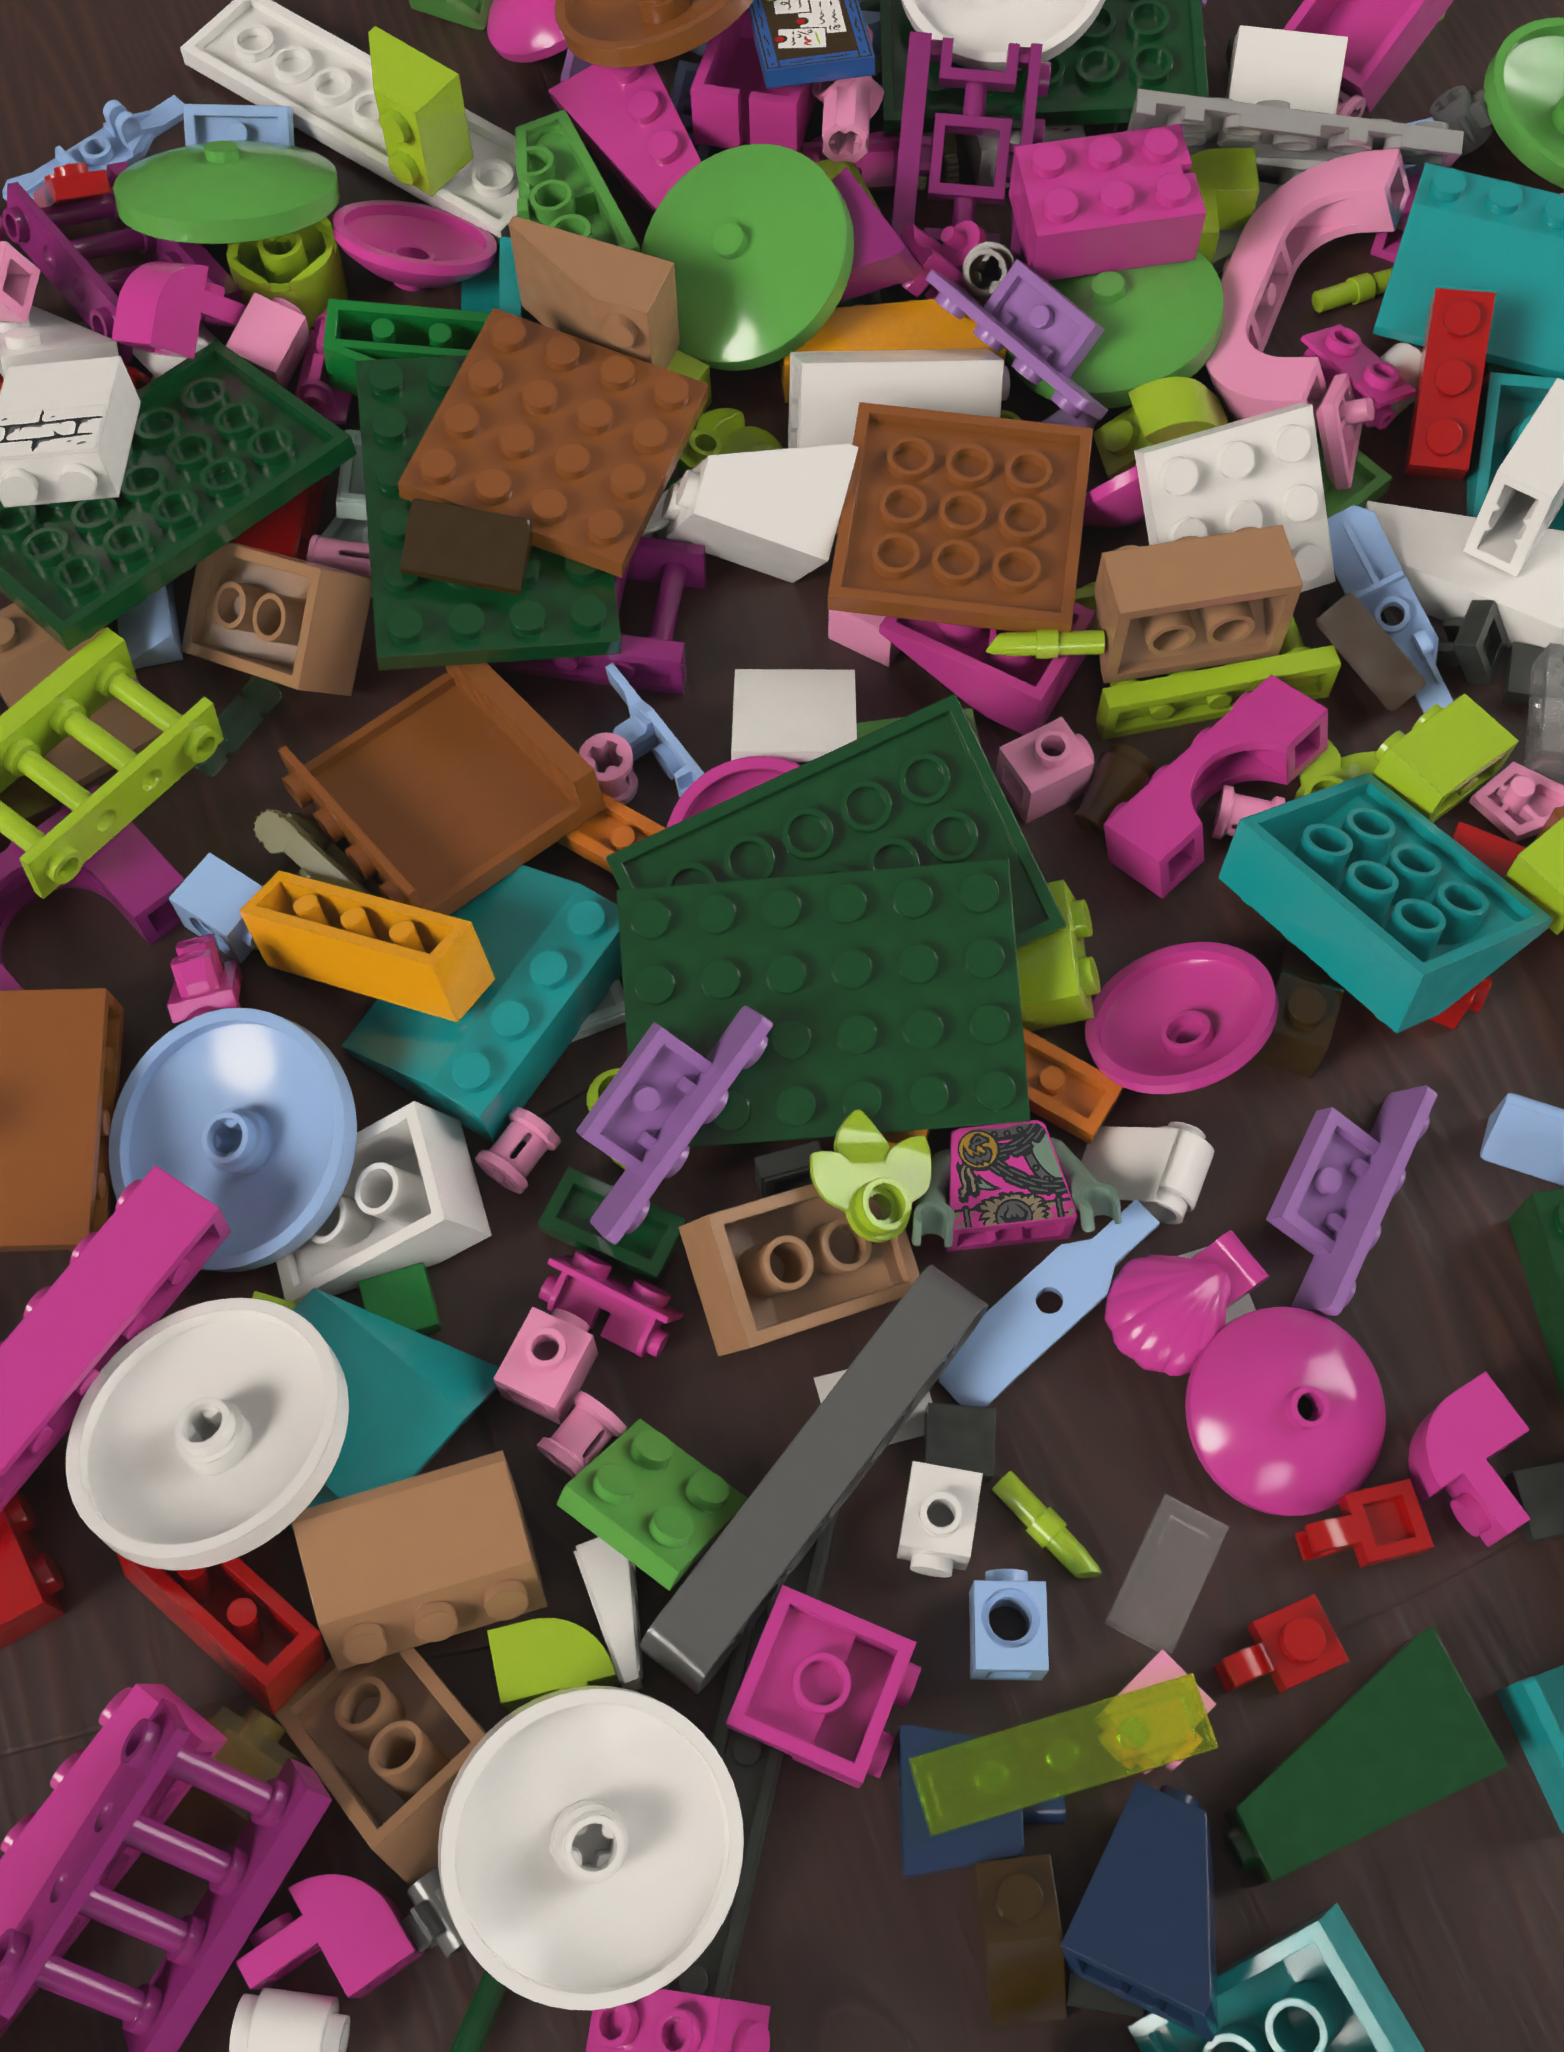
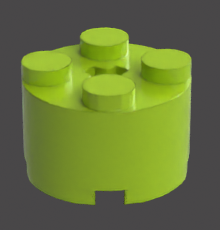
(294, 267)

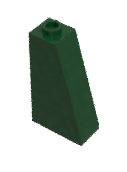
(1373, 1759)

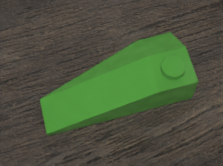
(563, 184)

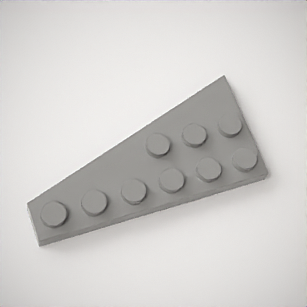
(1291, 133)

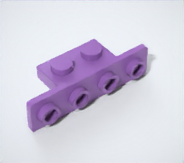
(1036, 326)
(659, 1107)
(1342, 1190)

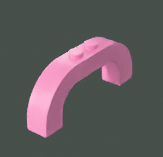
(1321, 204)

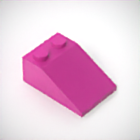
(1002, 688)

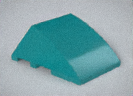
(402, 1394)

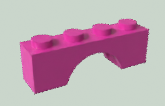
(1263, 738)

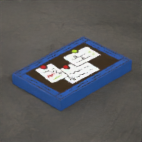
(810, 41)

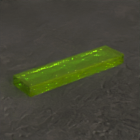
(1062, 1754)

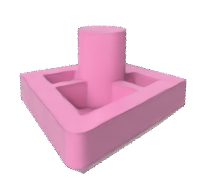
(1340, 428)
(1518, 801)

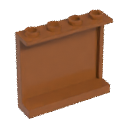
(447, 790)
(56, 1114)

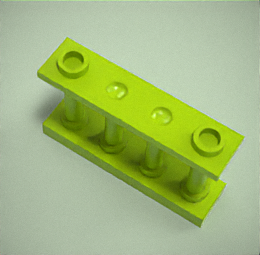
(1207, 693)
(62, 709)

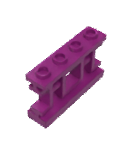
(924, 154)

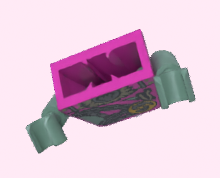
(1009, 1189)

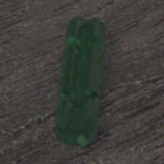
(241, 719)

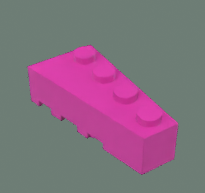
(629, 128)

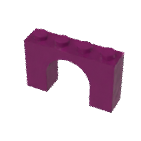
(123, 871)

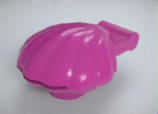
(1173, 1306)

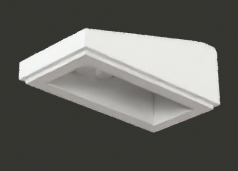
(614, 1596)

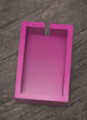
(1379, 36)
(733, 101)
(1106, 202)

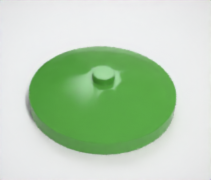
(1528, 96)
(226, 192)
(754, 252)
(1154, 322)

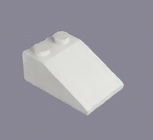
(403, 1205)

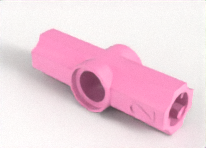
(847, 114)

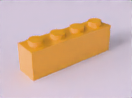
(891, 327)
(369, 945)

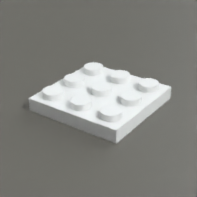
(1241, 477)

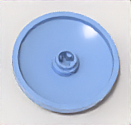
(247, 1120)

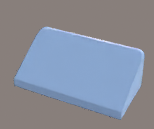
(152, 630)
(1526, 1138)

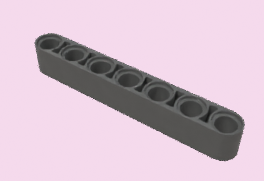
(812, 1480)

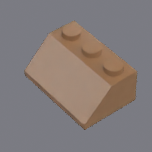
(1195, 602)
(419, 1560)

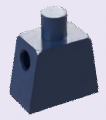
(960, 1848)

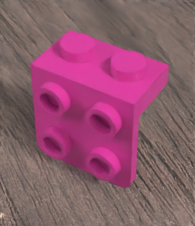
(680, 2024)

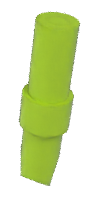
(1354, 291)
(1048, 643)
(1046, 1527)

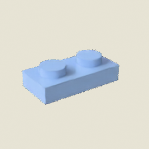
(238, 122)

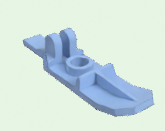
(120, 140)
(1374, 575)
(648, 732)
(1018, 1332)

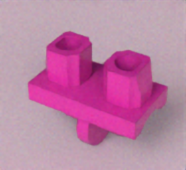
(944, 258)
(202, 979)

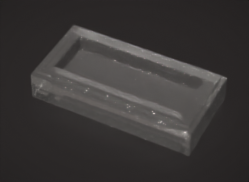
(1166, 1575)

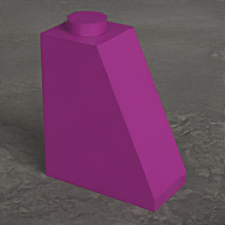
(878, 251)

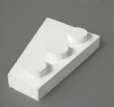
(48, 340)

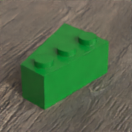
(392, 331)

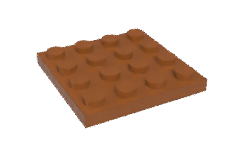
(557, 438)
(962, 519)

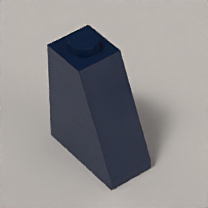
(1152, 1912)

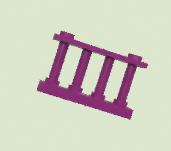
(66, 260)
(648, 661)
(198, 1944)

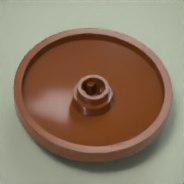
(641, 30)

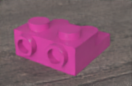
(825, 1688)

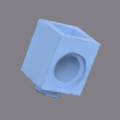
(211, 904)
(1003, 1659)

